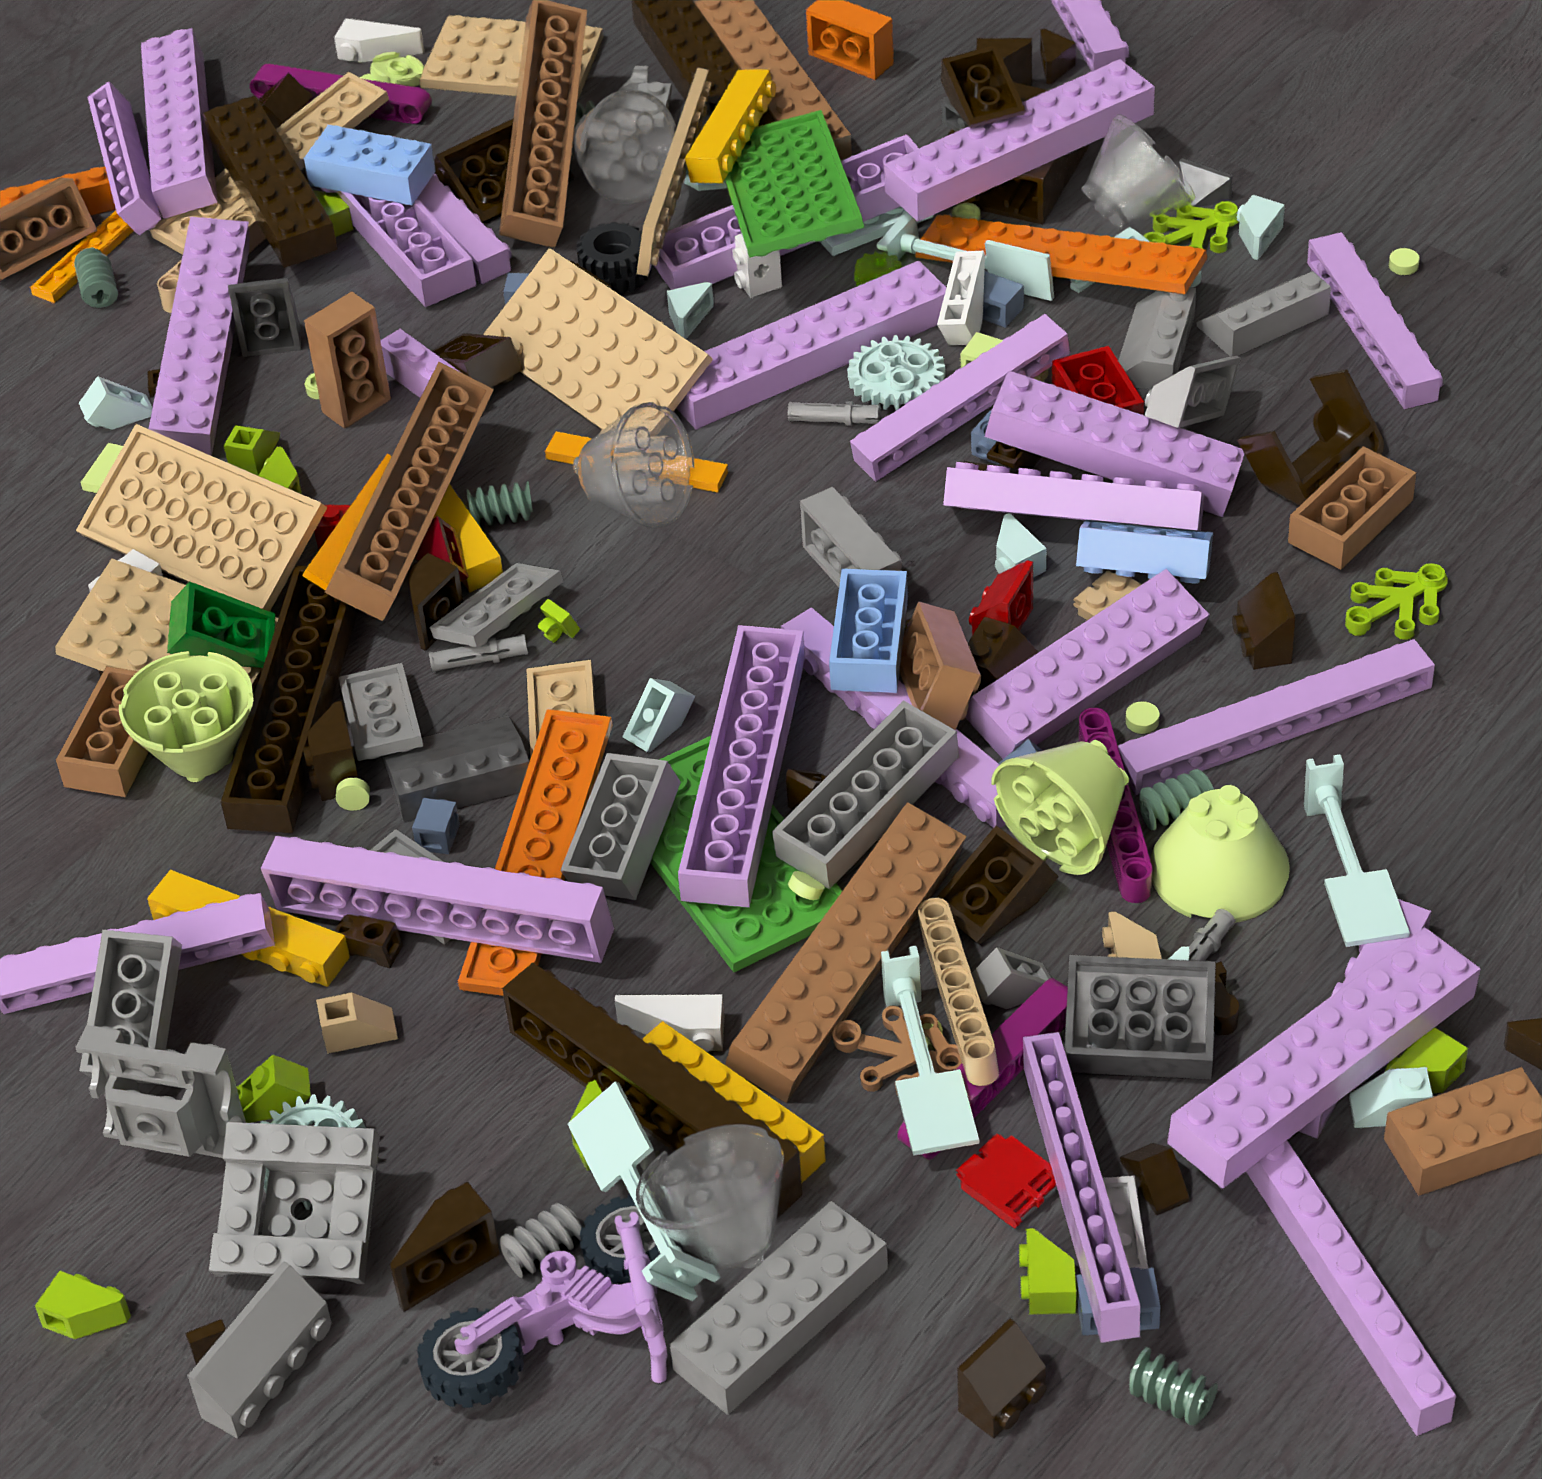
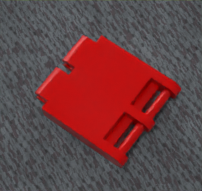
(1007, 1178)

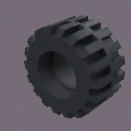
(612, 255)

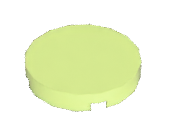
(397, 70)

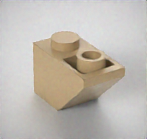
(1129, 939)
(354, 1022)

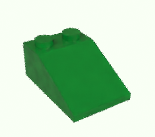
(219, 624)

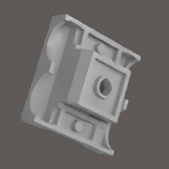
(157, 1122)
(305, 1163)

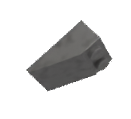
(265, 317)

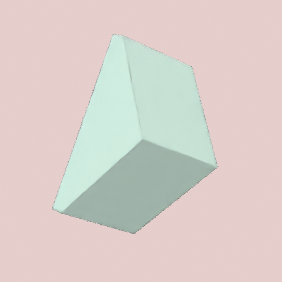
(689, 306)

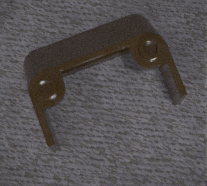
(1342, 430)

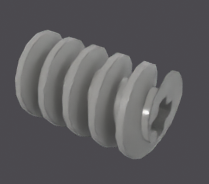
(540, 1237)

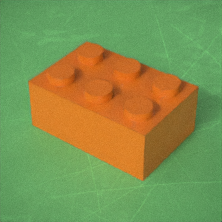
(850, 37)

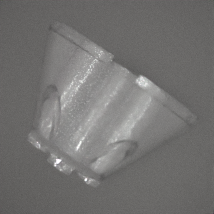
(624, 145)
(1133, 179)
(639, 466)
(717, 1194)

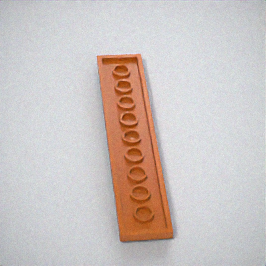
(1079, 254)
(542, 827)

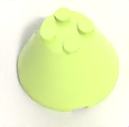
(188, 711)
(1062, 802)
(1220, 858)

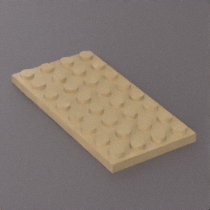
(594, 344)
(201, 518)

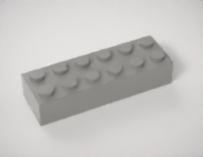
(865, 794)
(779, 1307)

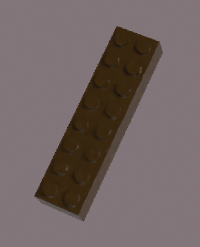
(270, 181)

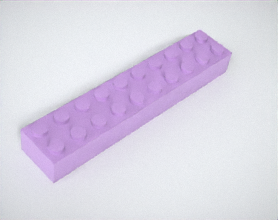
(176, 128)
(1002, 150)
(704, 247)
(200, 333)
(812, 342)
(742, 767)
(440, 898)
(1322, 1057)

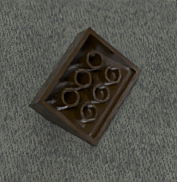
(479, 170)

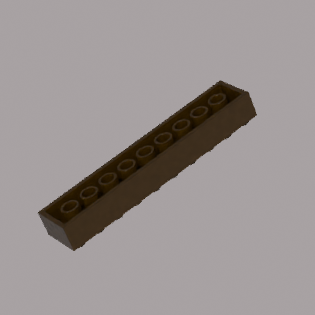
(685, 42)
(290, 697)
(596, 1047)

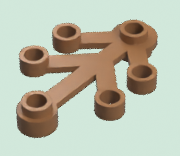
(901, 1051)

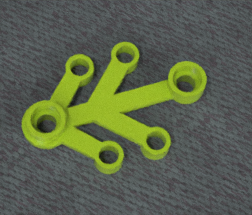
(1222, 216)
(1429, 579)

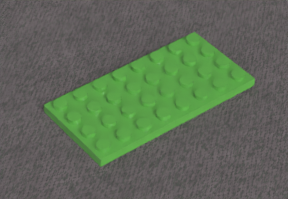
(791, 186)
(775, 913)

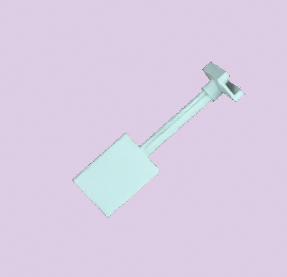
(1004, 260)
(1361, 901)
(933, 1103)
(613, 1148)

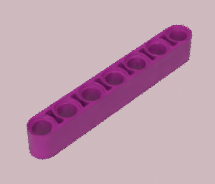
(404, 104)
(1126, 839)
(1039, 1015)

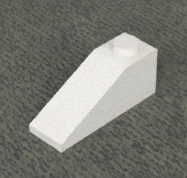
(364, 40)
(963, 299)
(693, 1016)

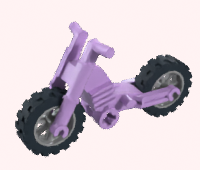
(601, 1297)

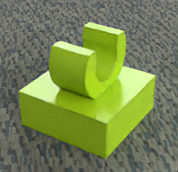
(556, 622)

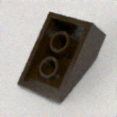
(980, 87)
(482, 357)
(996, 885)
(444, 1246)

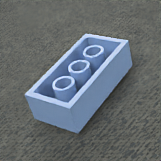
(369, 164)
(1144, 550)
(868, 630)

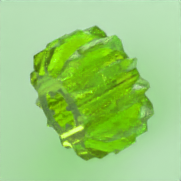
(875, 266)

